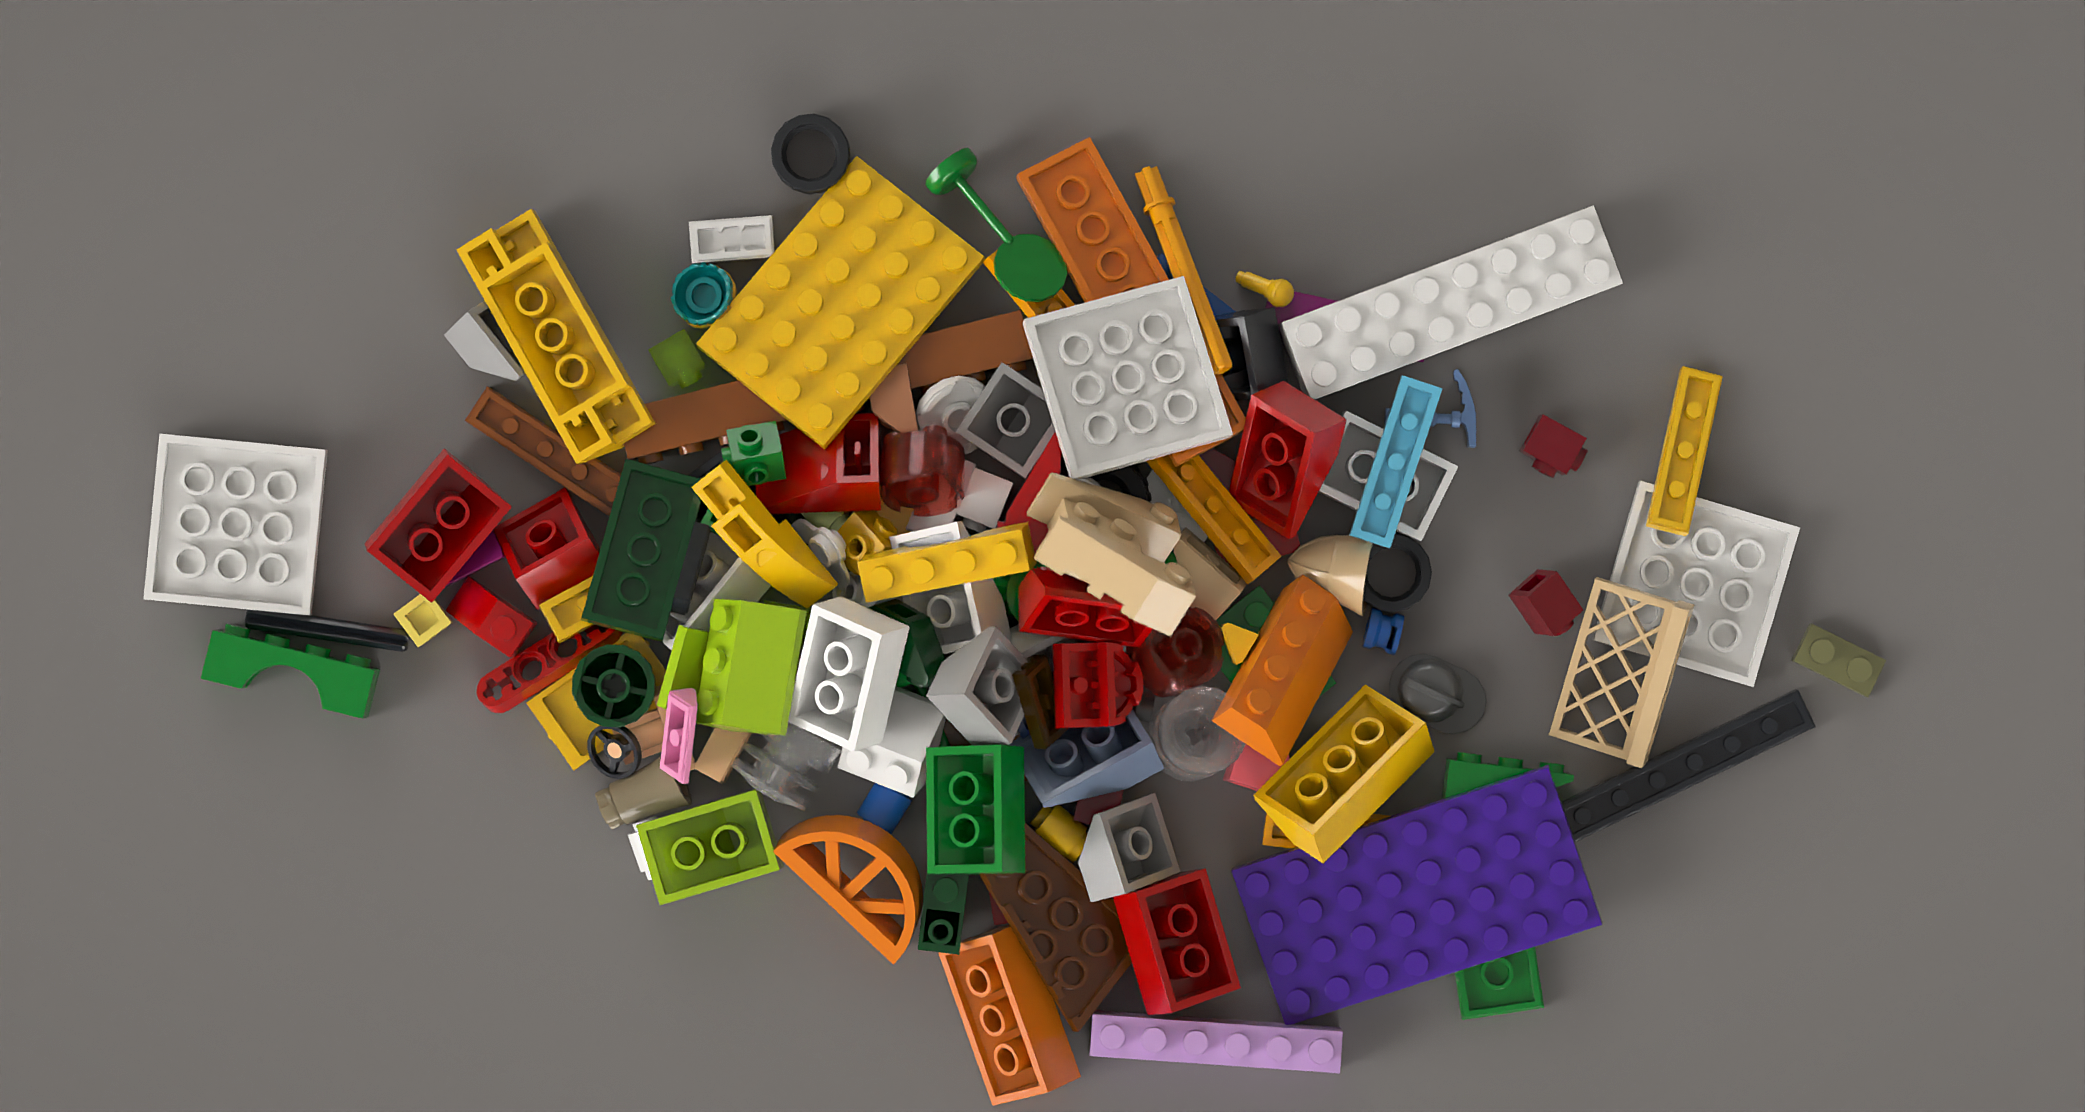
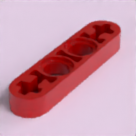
(552, 668)

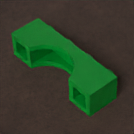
(342, 684)

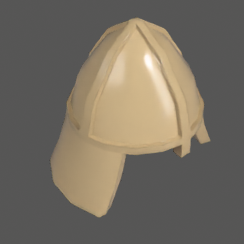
(1337, 566)

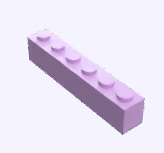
(1216, 1041)

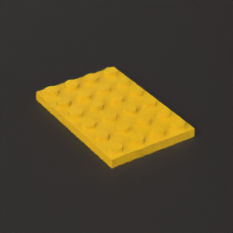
(840, 302)

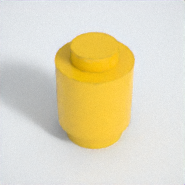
(1060, 831)

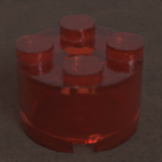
(922, 471)
(1184, 658)

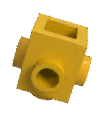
(865, 534)

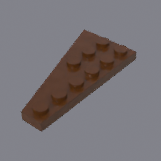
(1066, 936)

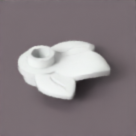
(827, 547)

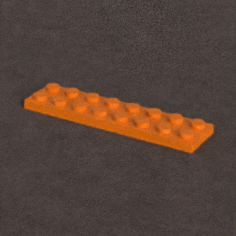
(1101, 240)

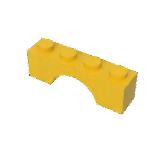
(947, 564)

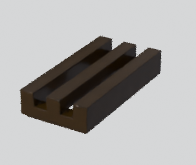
(1037, 700)

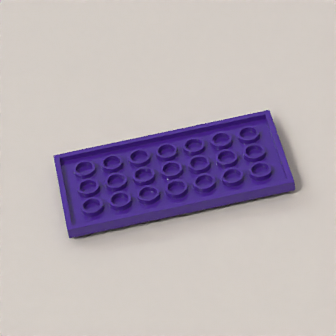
(1418, 896)

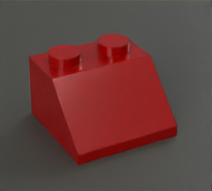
(549, 547)

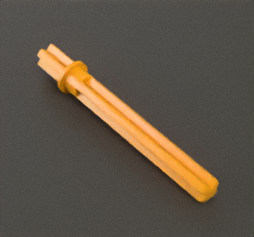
(1178, 256)

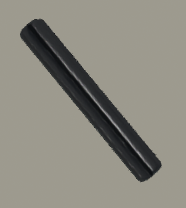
(328, 629)

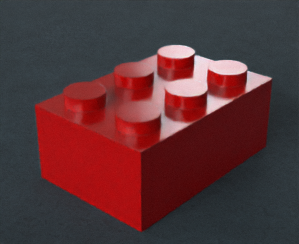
(1177, 942)

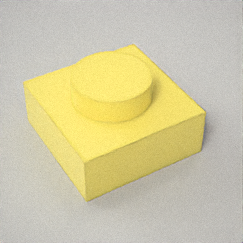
(422, 619)

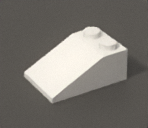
(956, 610)

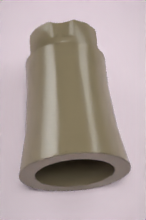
(641, 795)

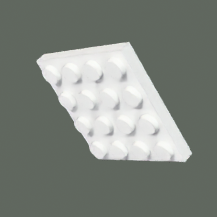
(1127, 378)
(235, 524)
(1725, 566)

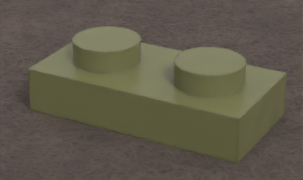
(1838, 660)

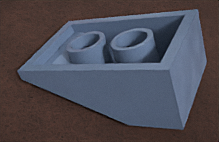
(1090, 762)

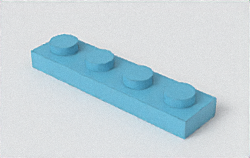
(1395, 461)

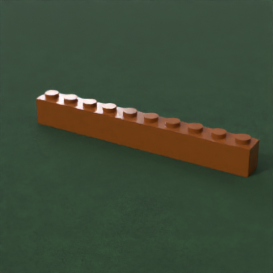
(706, 414)

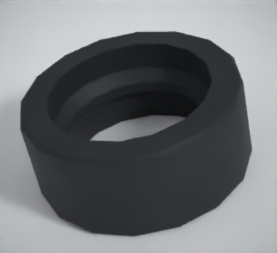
(797, 125)
(1421, 582)

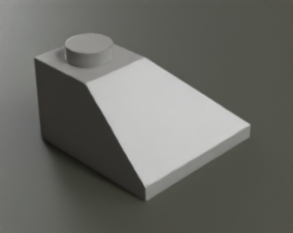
(483, 344)

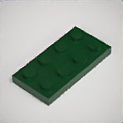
(643, 551)

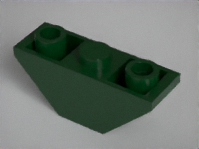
(922, 648)
(943, 913)

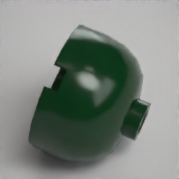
(613, 685)

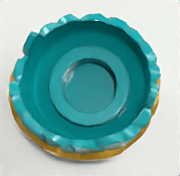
(703, 294)

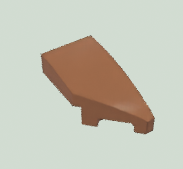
(894, 401)

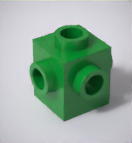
(755, 453)

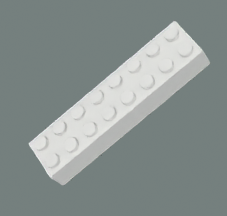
(1450, 303)

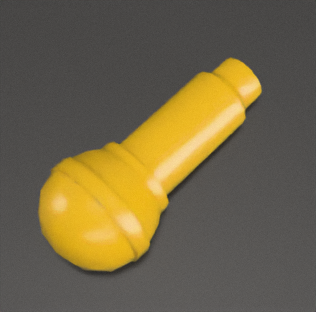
(1277, 291)

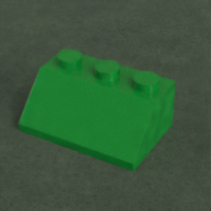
(975, 809)

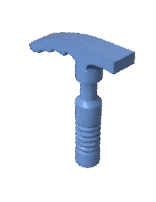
(1466, 418)

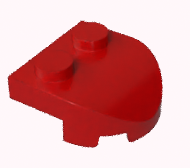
(1094, 684)

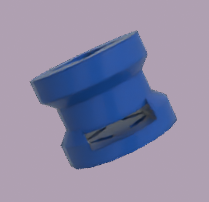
(1379, 629)

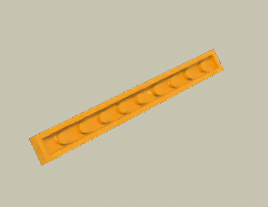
(1194, 487)

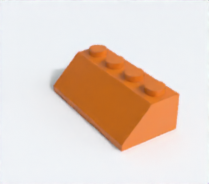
(1285, 670)
(1009, 1017)

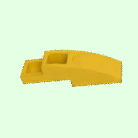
(757, 538)

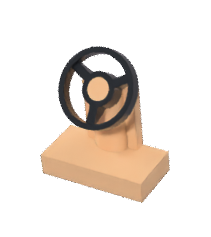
(630, 742)

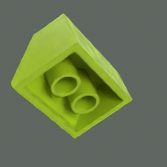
(750, 667)

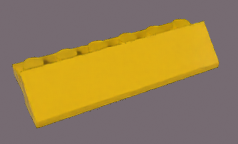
(556, 337)

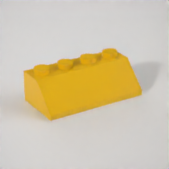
(1345, 772)

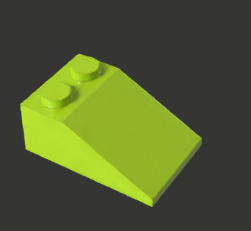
(709, 846)

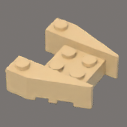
(1115, 547)

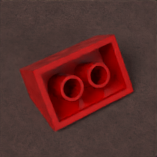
(437, 525)
(1063, 608)

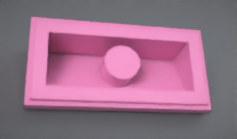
(679, 734)

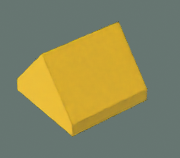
(1237, 641)

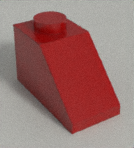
(491, 617)

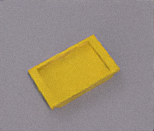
(567, 723)

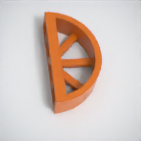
(845, 895)

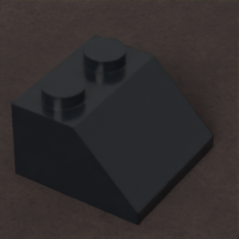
(1254, 350)

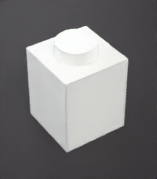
(983, 500)

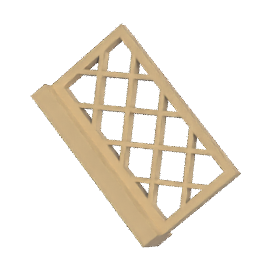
(1655, 684)

